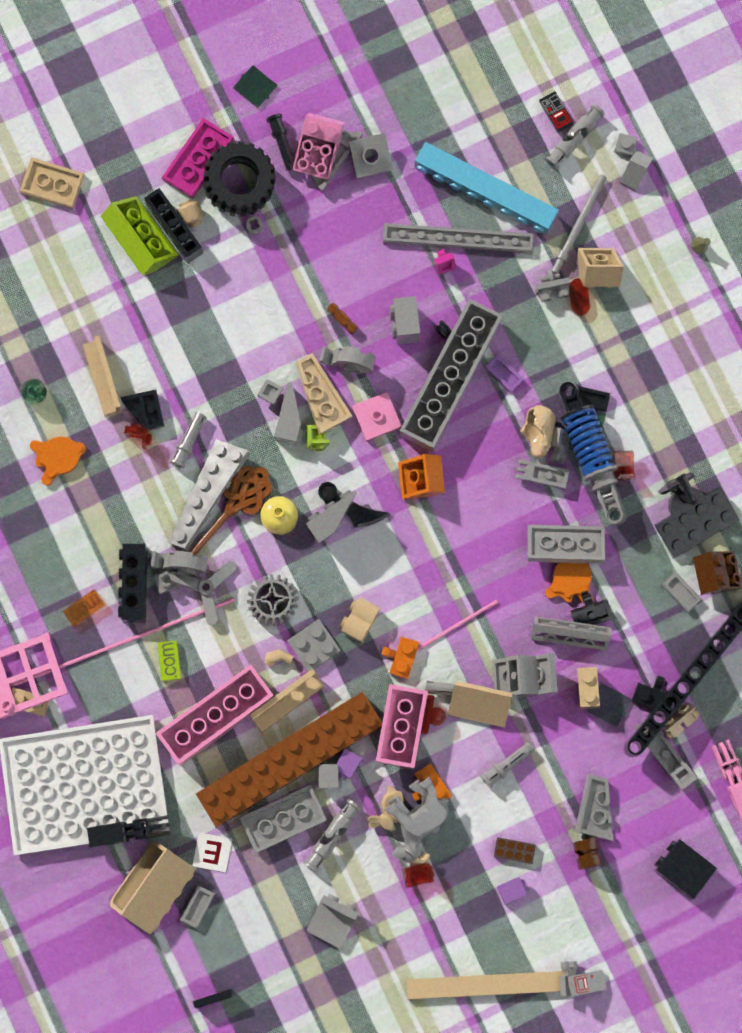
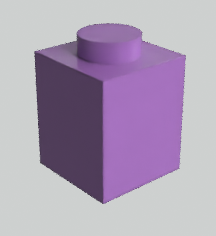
(348, 764)
(513, 890)

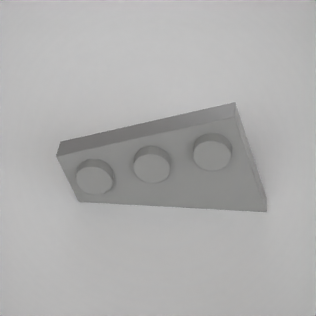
(594, 810)

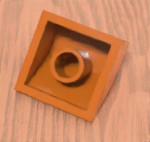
(421, 476)

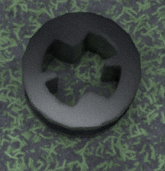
(442, 329)

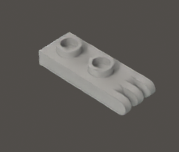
(542, 474)

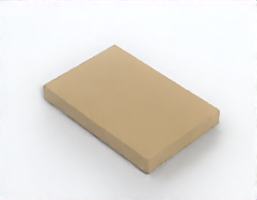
(52, 183)
(480, 704)

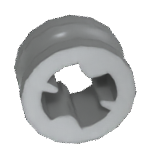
(251, 220)

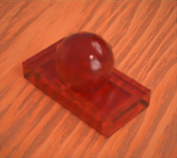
(434, 716)

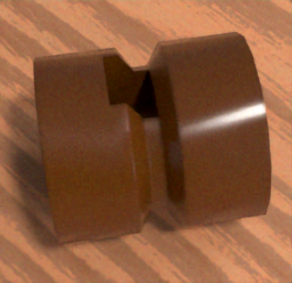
(587, 853)

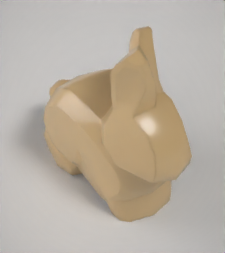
(385, 820)

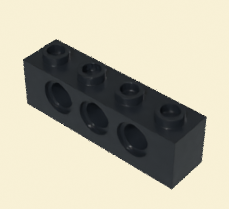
(173, 225)
(137, 613)

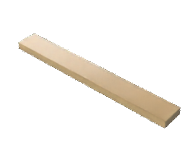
(483, 985)

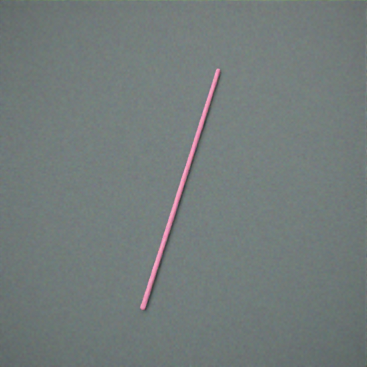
(127, 640)

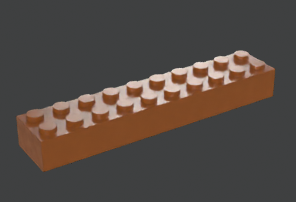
(289, 760)

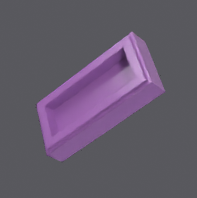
(504, 374)

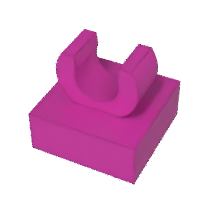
(444, 262)

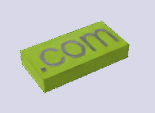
(169, 661)

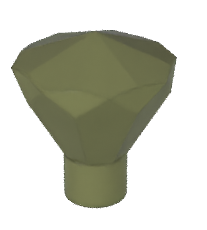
(700, 245)

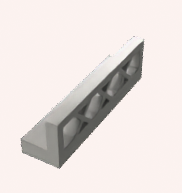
(571, 630)

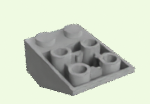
(329, 521)

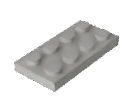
(566, 544)
(283, 819)

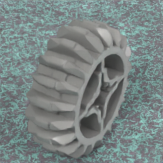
(264, 600)

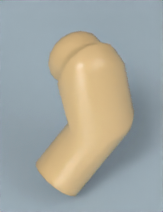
(276, 655)

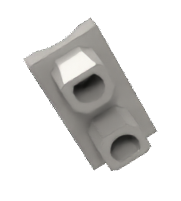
(544, 289)

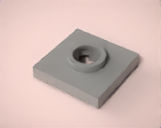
(360, 146)

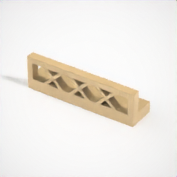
(102, 377)
(287, 700)

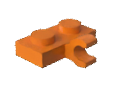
(402, 657)
(441, 789)

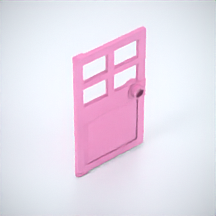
(7, 703)

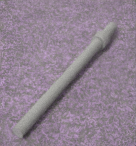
(563, 255)

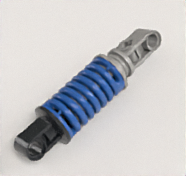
(591, 451)

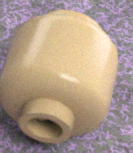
(191, 213)

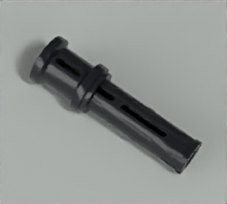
(279, 133)

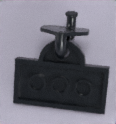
(695, 518)

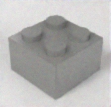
(406, 325)

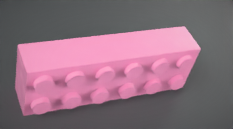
(214, 715)

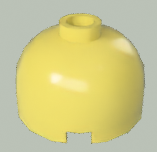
(279, 515)

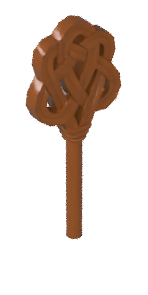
(231, 510)

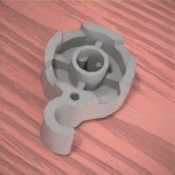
(349, 358)
(180, 561)

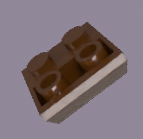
(717, 572)

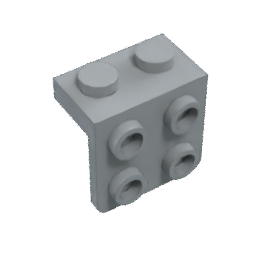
(333, 920)

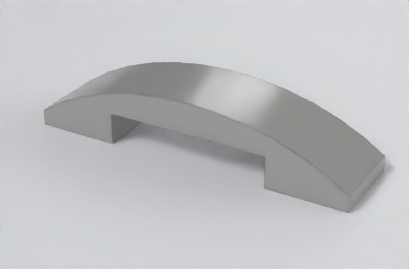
(669, 760)

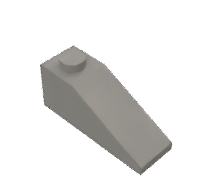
(289, 425)

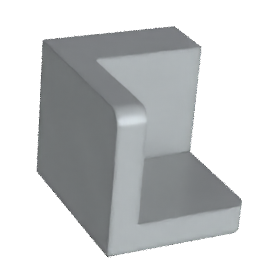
(329, 776)

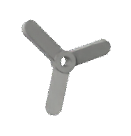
(207, 596)

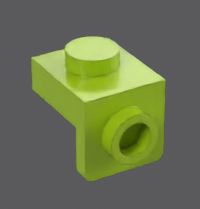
(314, 440)

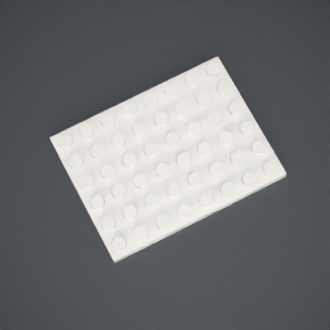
(81, 780)

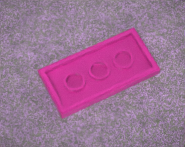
(188, 167)

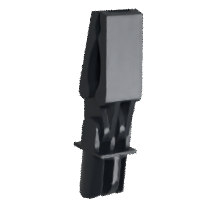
(118, 832)

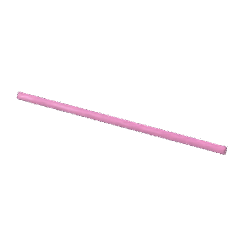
(457, 625)

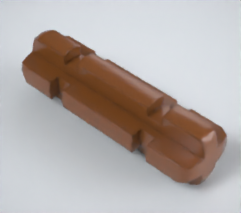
(342, 318)

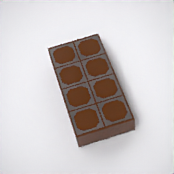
(514, 850)

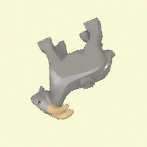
(419, 822)

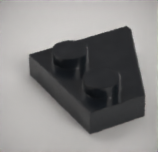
(145, 409)

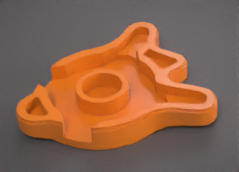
(58, 456)
(569, 581)

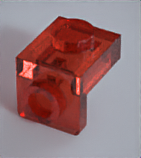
(137, 431)
(625, 464)
(418, 874)

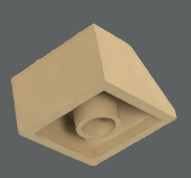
(599, 267)

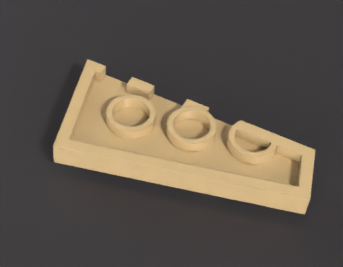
(322, 397)

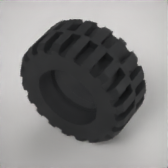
(247, 156)

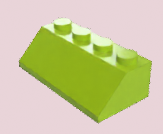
(138, 235)

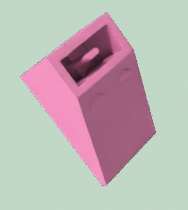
(318, 145)

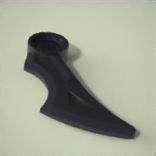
(358, 514)

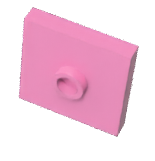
(376, 416)

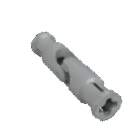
(573, 138)
(334, 832)

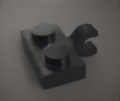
(592, 612)
(650, 696)

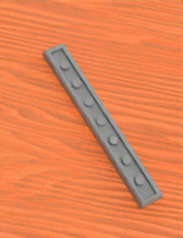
(458, 238)

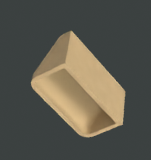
(152, 887)

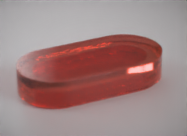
(579, 297)

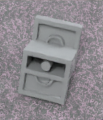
(526, 675)

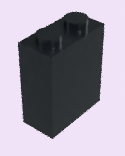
(684, 868)

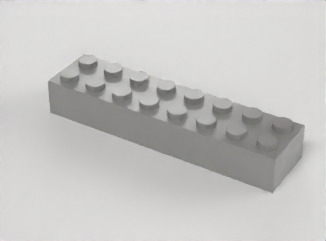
(451, 375)

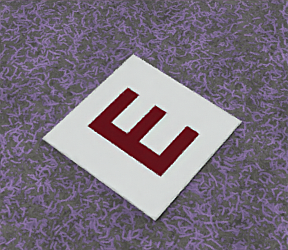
(212, 852)

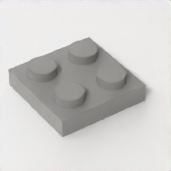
(314, 645)

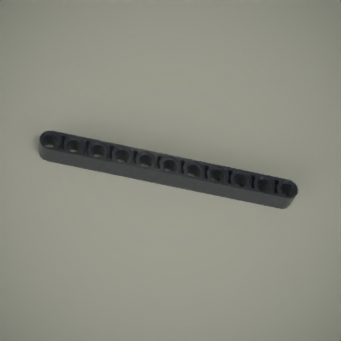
(688, 681)

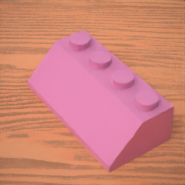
(401, 726)

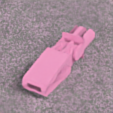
(730, 772)

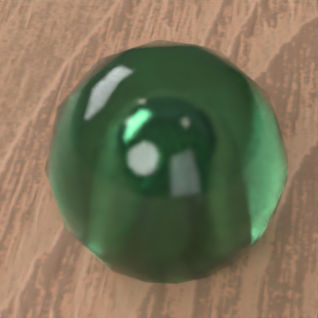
(33, 391)

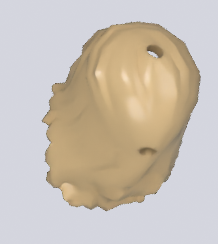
(539, 429)

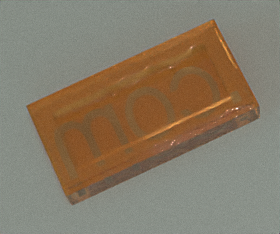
(84, 608)

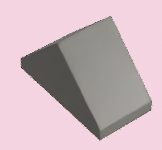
(636, 170)

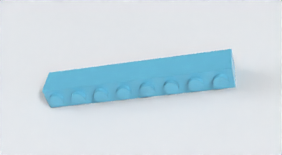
(486, 188)

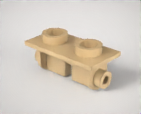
(685, 714)

